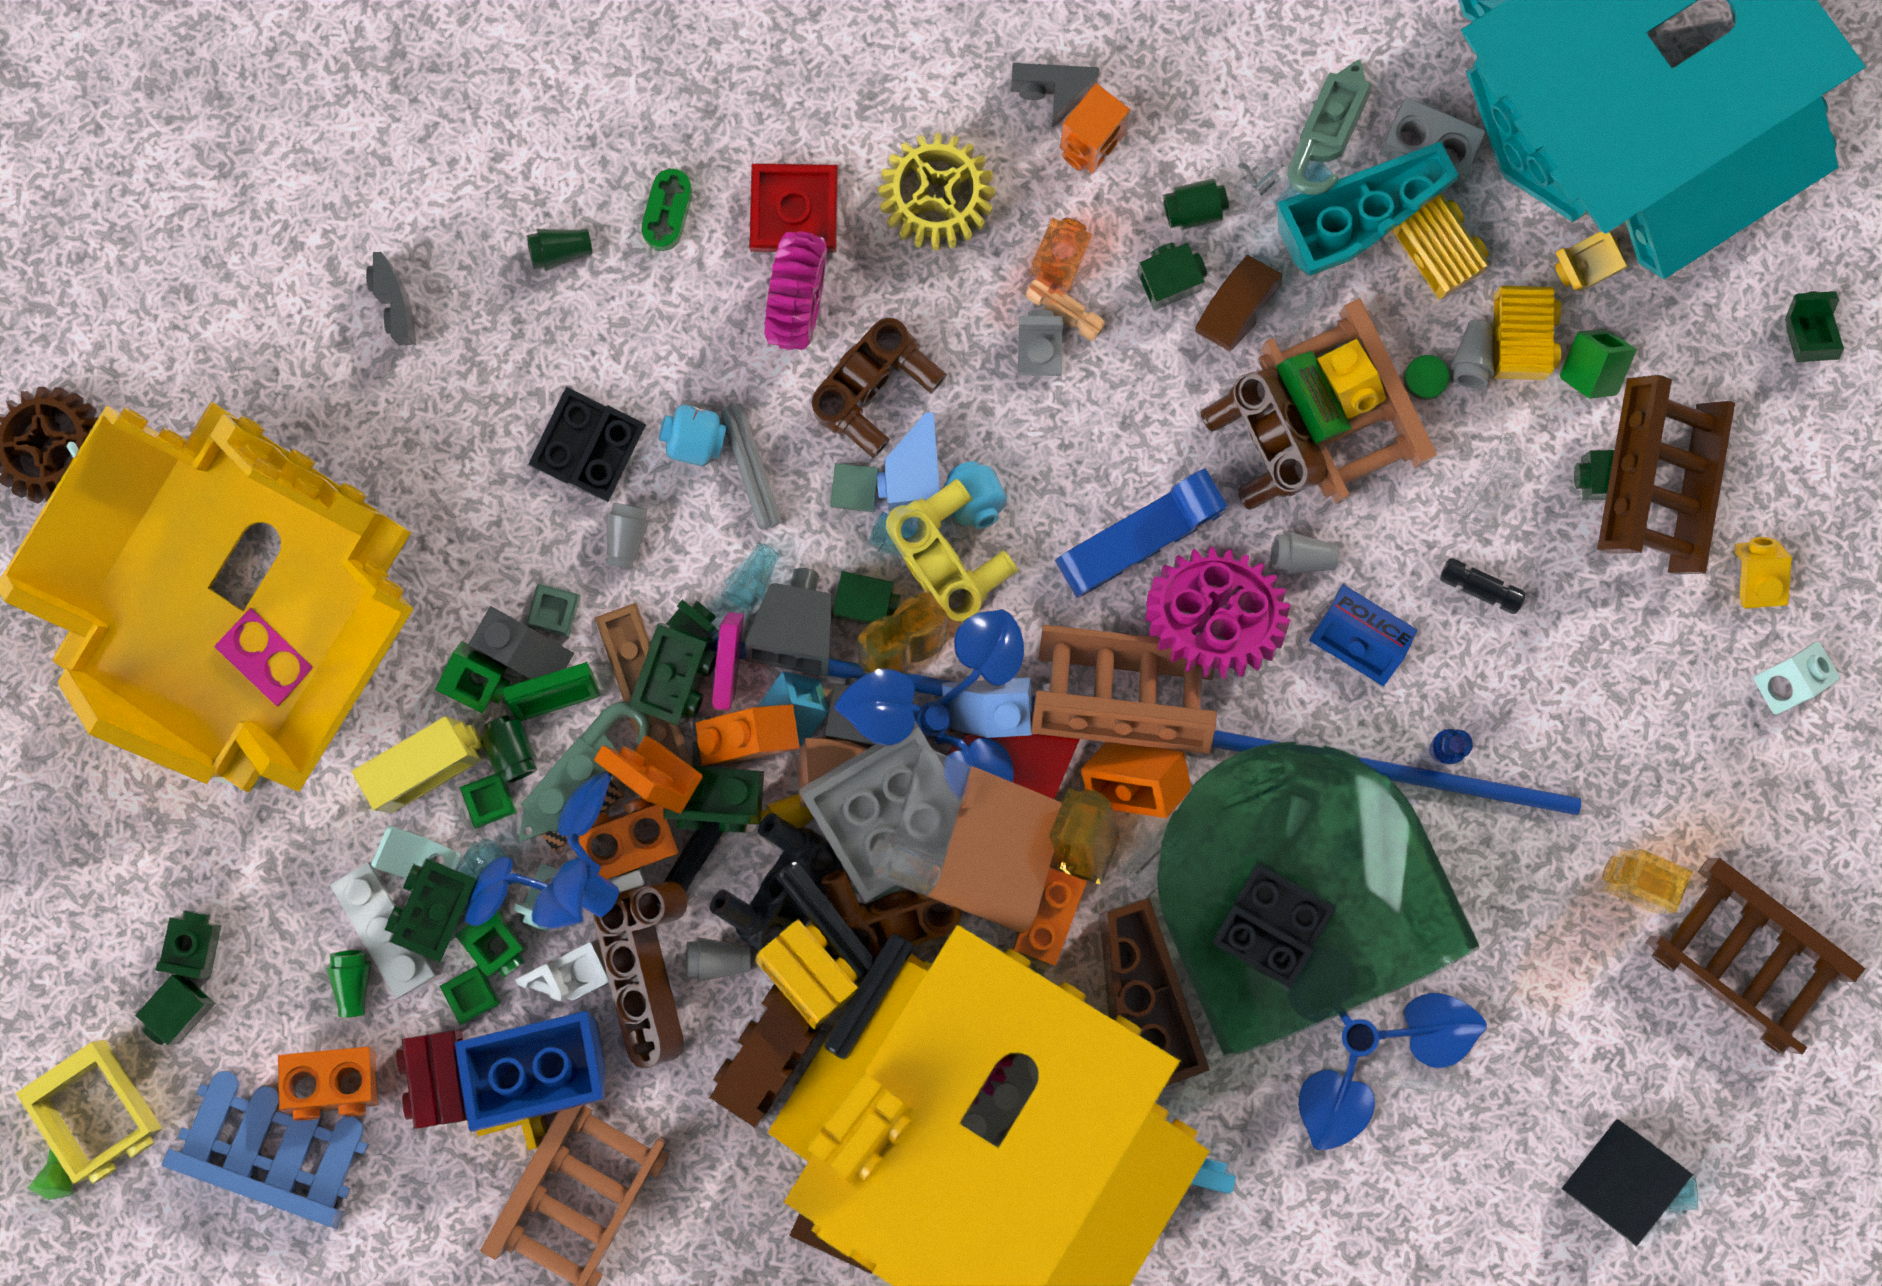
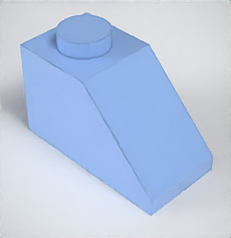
(911, 466)
(992, 709)

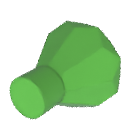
(52, 1180)

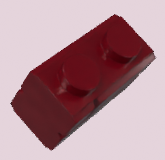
(432, 1079)

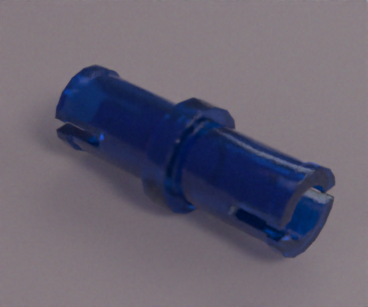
(1458, 740)

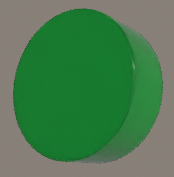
(1426, 377)

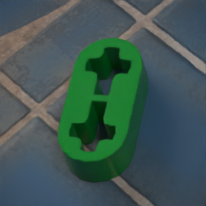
(657, 206)

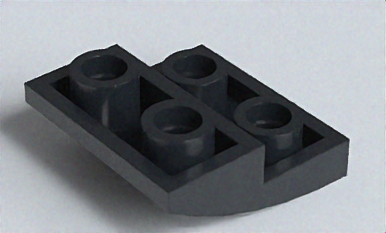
(587, 444)
(1274, 924)
(1627, 1182)

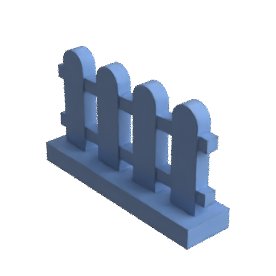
(249, 1142)

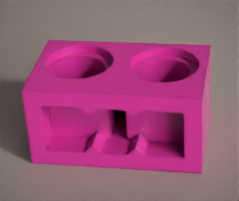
(254, 664)

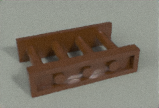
(1634, 472)
(1793, 939)

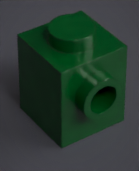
(1171, 274)

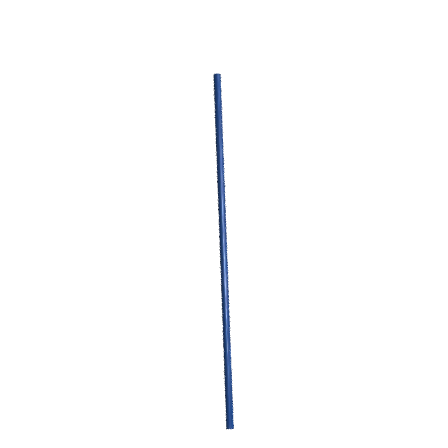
(1241, 743)

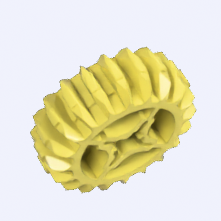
(921, 202)

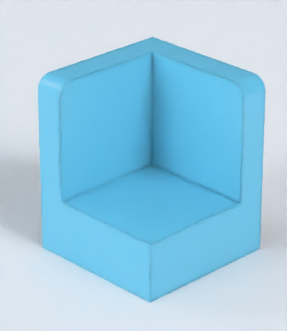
(807, 700)

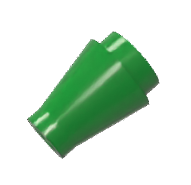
(349, 981)

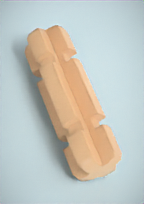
(1063, 305)

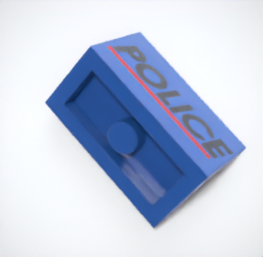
(1363, 635)

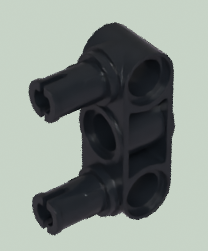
(772, 905)

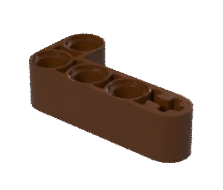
(648, 976)

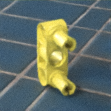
(936, 562)

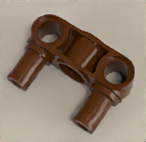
(867, 368)
(1275, 432)
(896, 913)

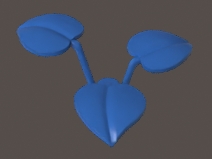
(882, 700)
(574, 884)
(1340, 1108)

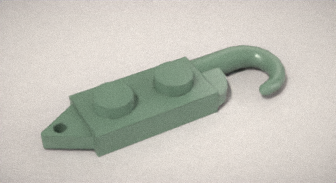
(1329, 126)
(575, 767)

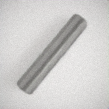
(750, 466)

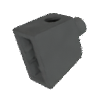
(792, 626)

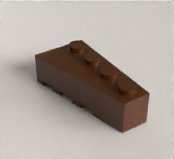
(1146, 986)
(765, 1060)

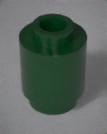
(1195, 204)
(508, 749)

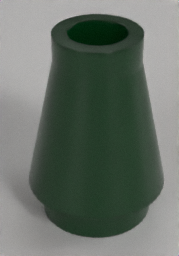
(557, 246)

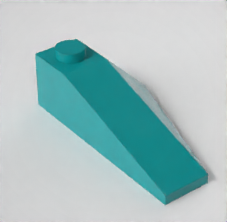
(1361, 208)

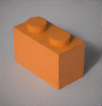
(747, 735)
(1138, 778)

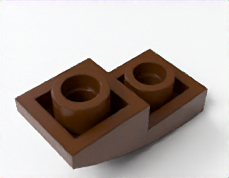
(1236, 302)

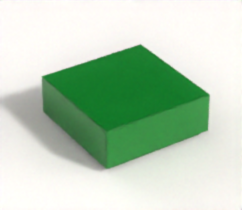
(488, 800)
(469, 995)

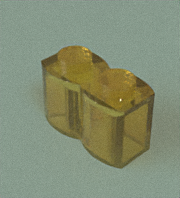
(907, 637)

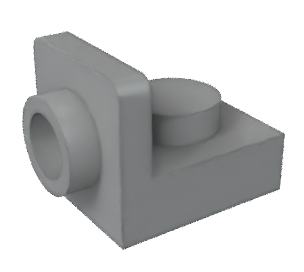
(1040, 344)

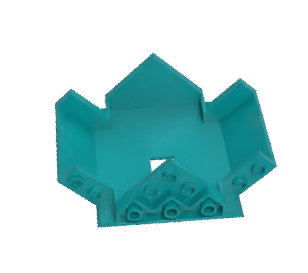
(1681, 153)

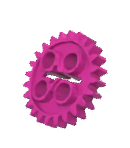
(1246, 634)

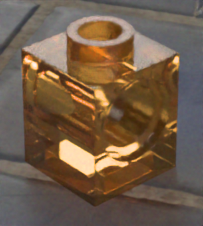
(1057, 270)

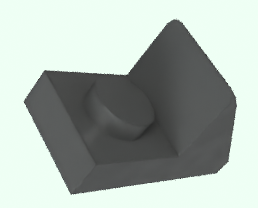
(1066, 84)

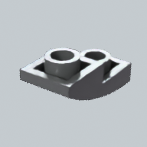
(388, 289)

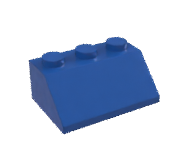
(531, 1070)

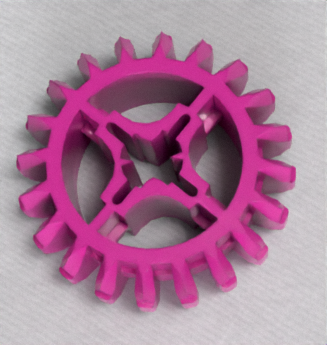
(795, 290)

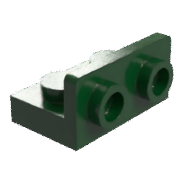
(674, 675)
(723, 797)
(430, 910)

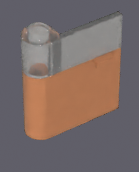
(970, 841)

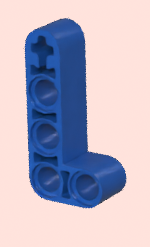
(1142, 533)

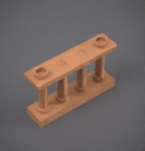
(1412, 438)
(1120, 720)
(532, 1196)

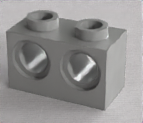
(1432, 127)

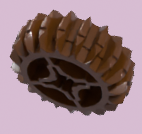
(41, 412)

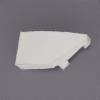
(569, 975)

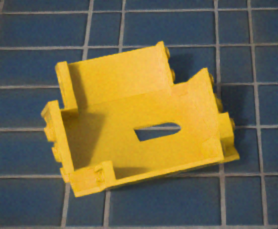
(130, 571)
(1074, 1182)

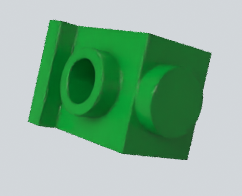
(459, 685)
(477, 943)

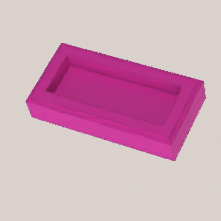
(727, 660)

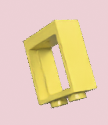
(418, 764)
(37, 1103)

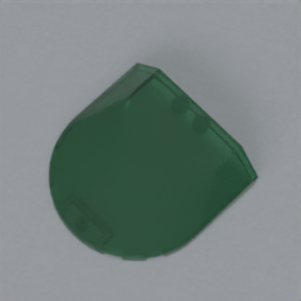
(1337, 834)

